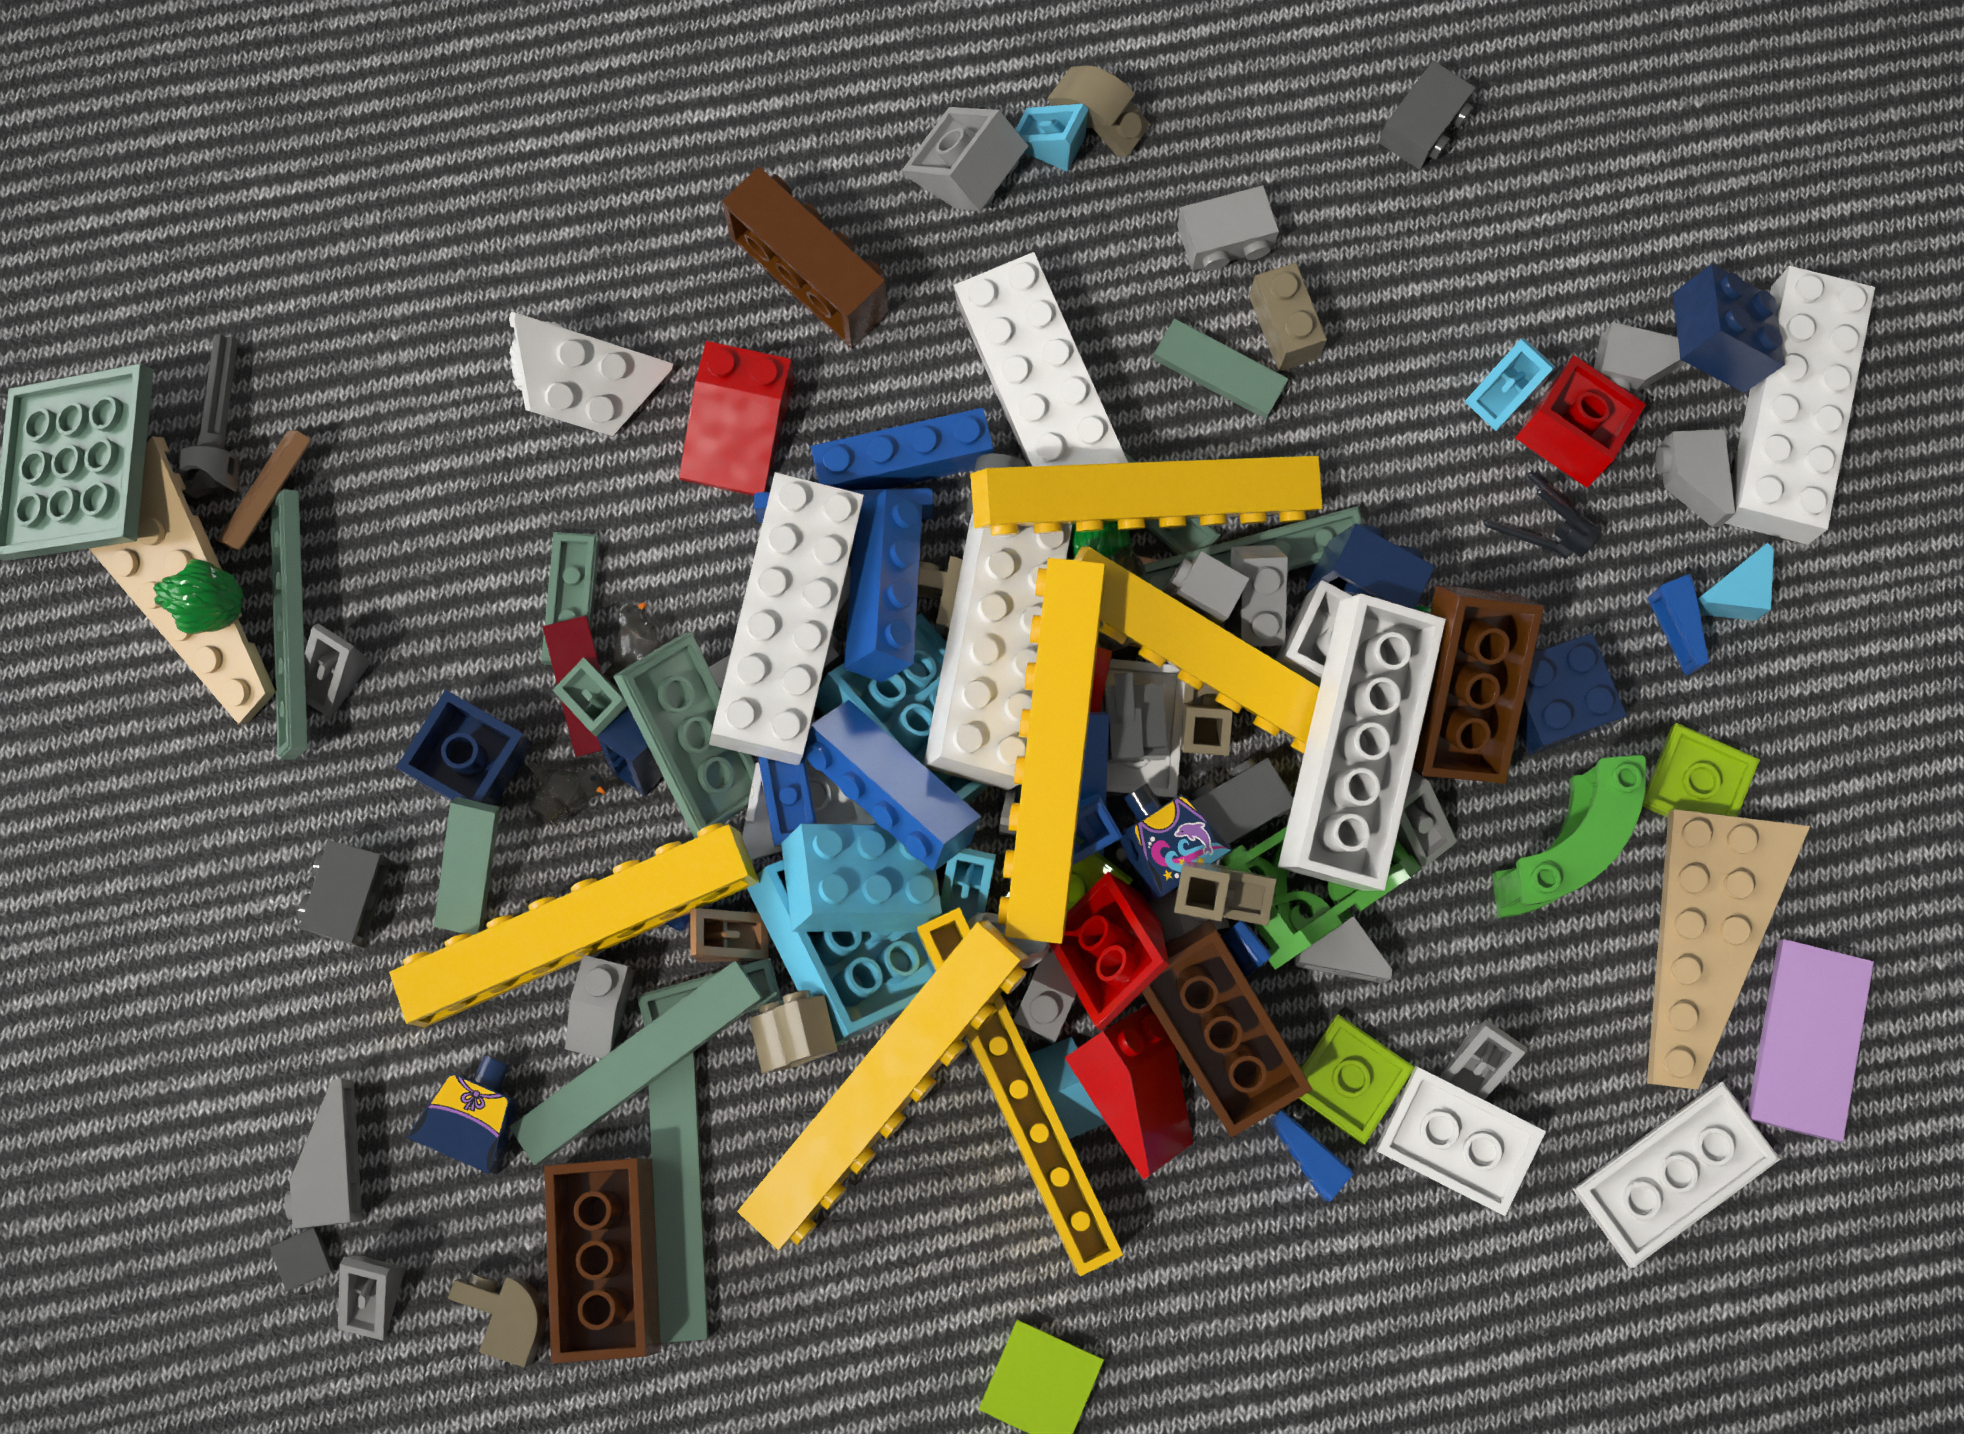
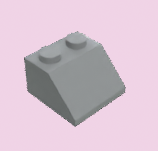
(966, 157)

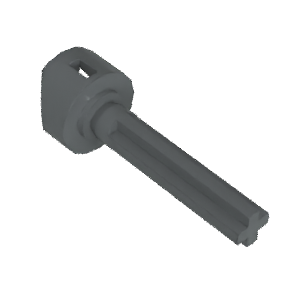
(208, 463)

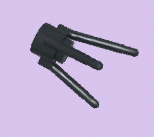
(1575, 531)

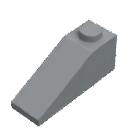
(327, 1173)

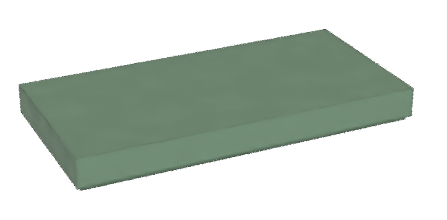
(675, 711)

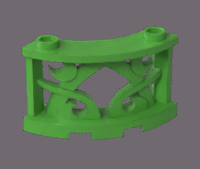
(1594, 832)
(1287, 929)

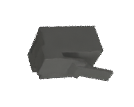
(1135, 720)

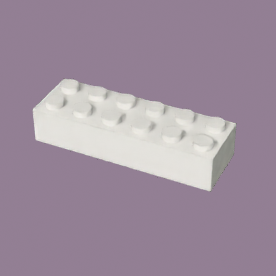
(1036, 367)
(1802, 411)
(786, 620)
(988, 655)
(1362, 743)

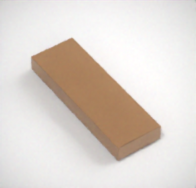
(264, 490)

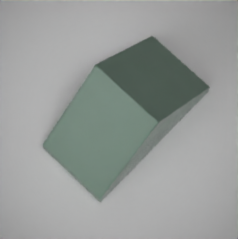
(590, 697)

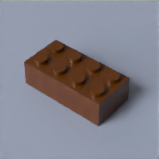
(806, 256)
(1477, 683)
(1224, 1031)
(602, 1260)

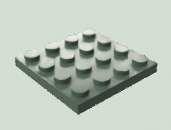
(74, 462)

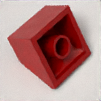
(1581, 421)

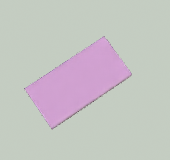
(1810, 1040)

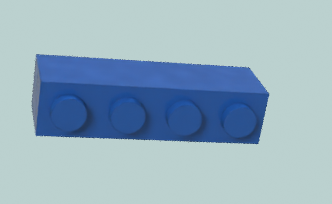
(904, 453)
(884, 587)
(891, 785)

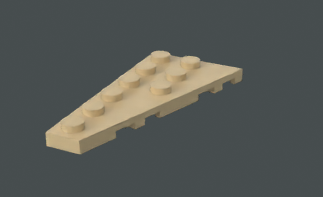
(164, 545)
(1715, 909)

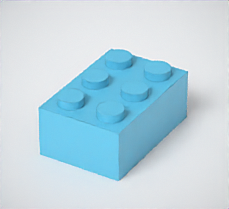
(855, 881)

